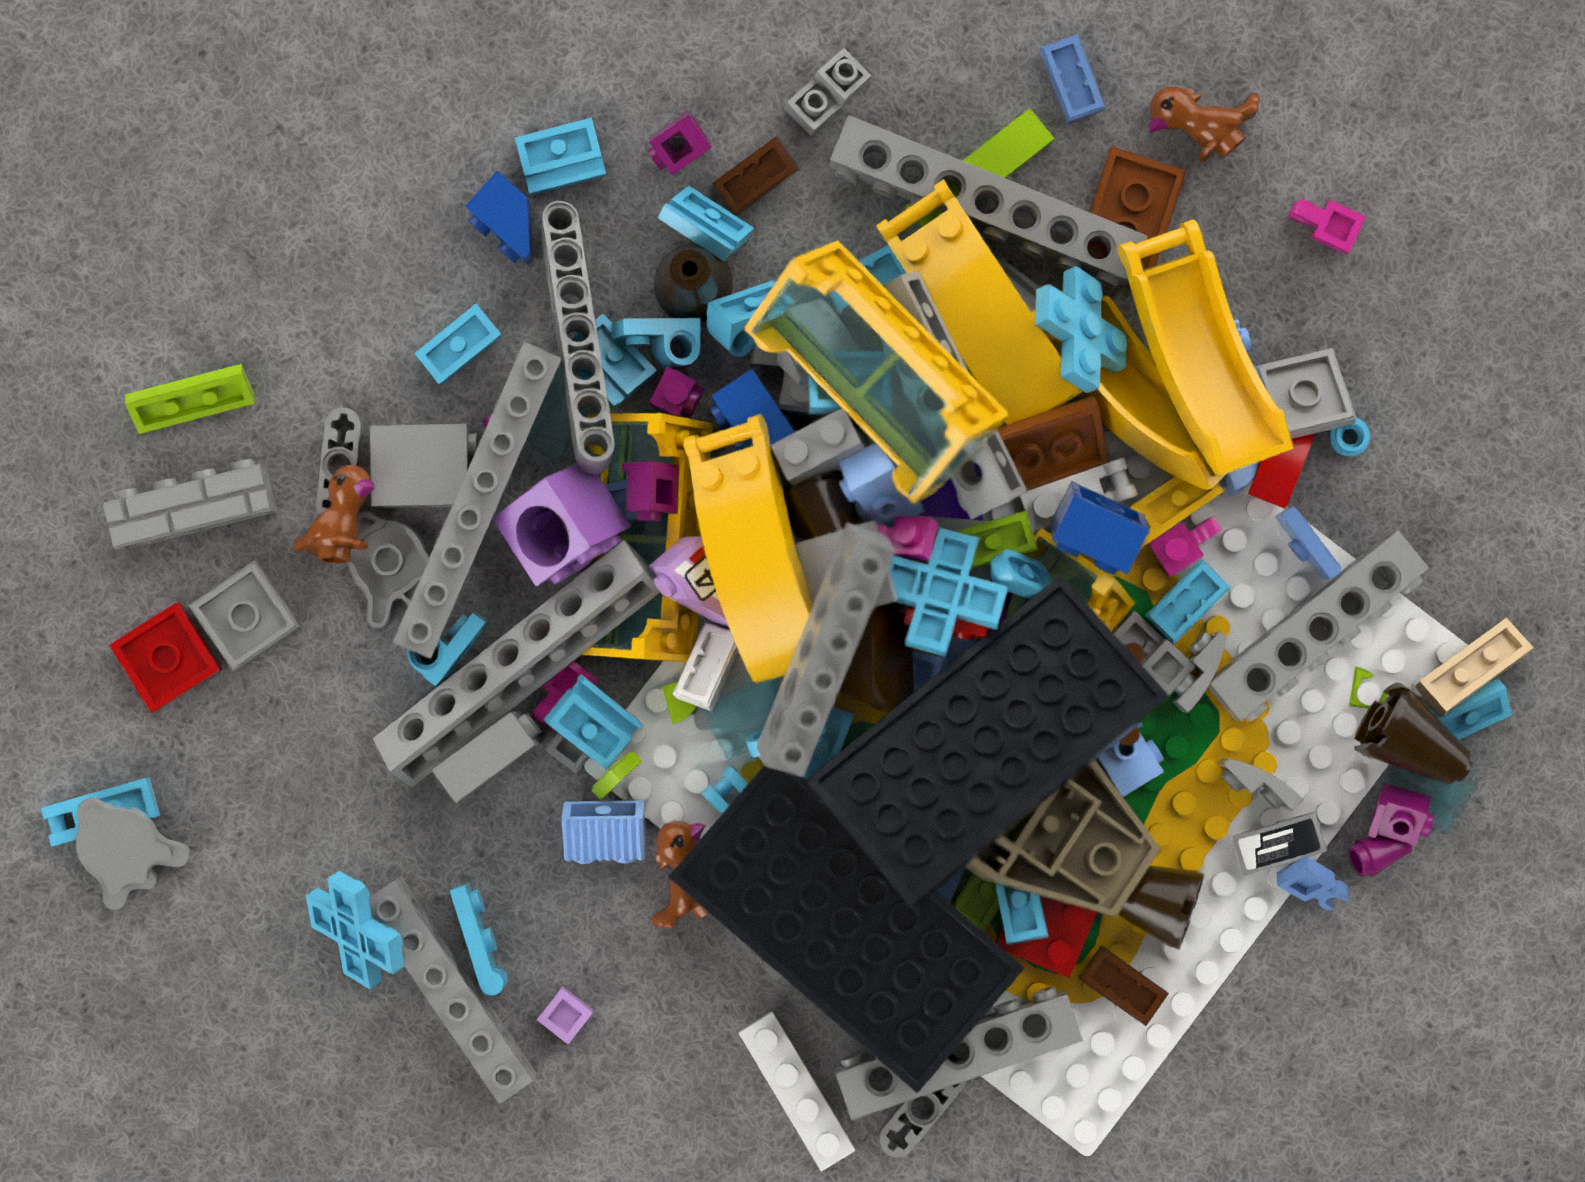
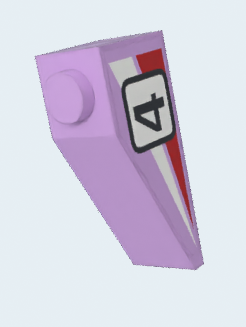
(686, 578)

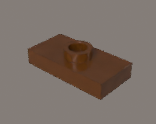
(756, 176)
(1123, 985)

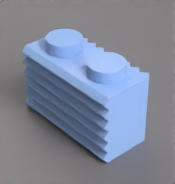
(604, 831)

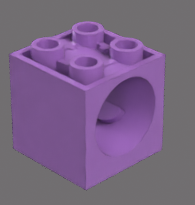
(536, 532)

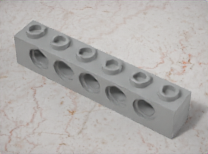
(1000, 477)
(1390, 553)
(825, 649)
(453, 992)
(1058, 1031)

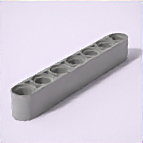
(577, 318)

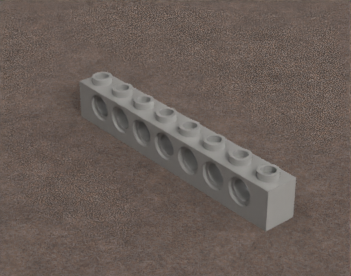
(973, 182)
(477, 500)
(517, 664)

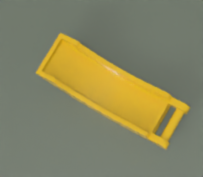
(980, 307)
(1203, 353)
(1141, 411)
(750, 546)

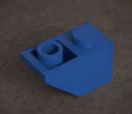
(506, 214)

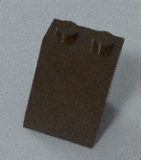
(882, 663)

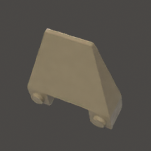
(1074, 847)

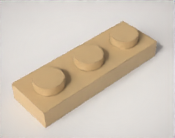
(1474, 667)

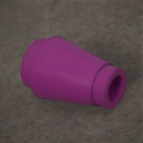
(1374, 855)

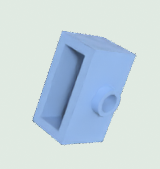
(871, 484)
(1132, 764)

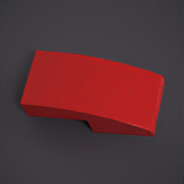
(1279, 473)

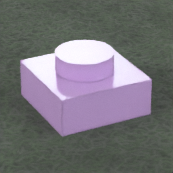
(565, 1015)

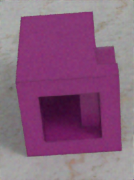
(695, 143)
(676, 394)
(651, 489)
(1401, 815)

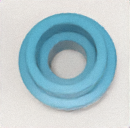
(1362, 439)

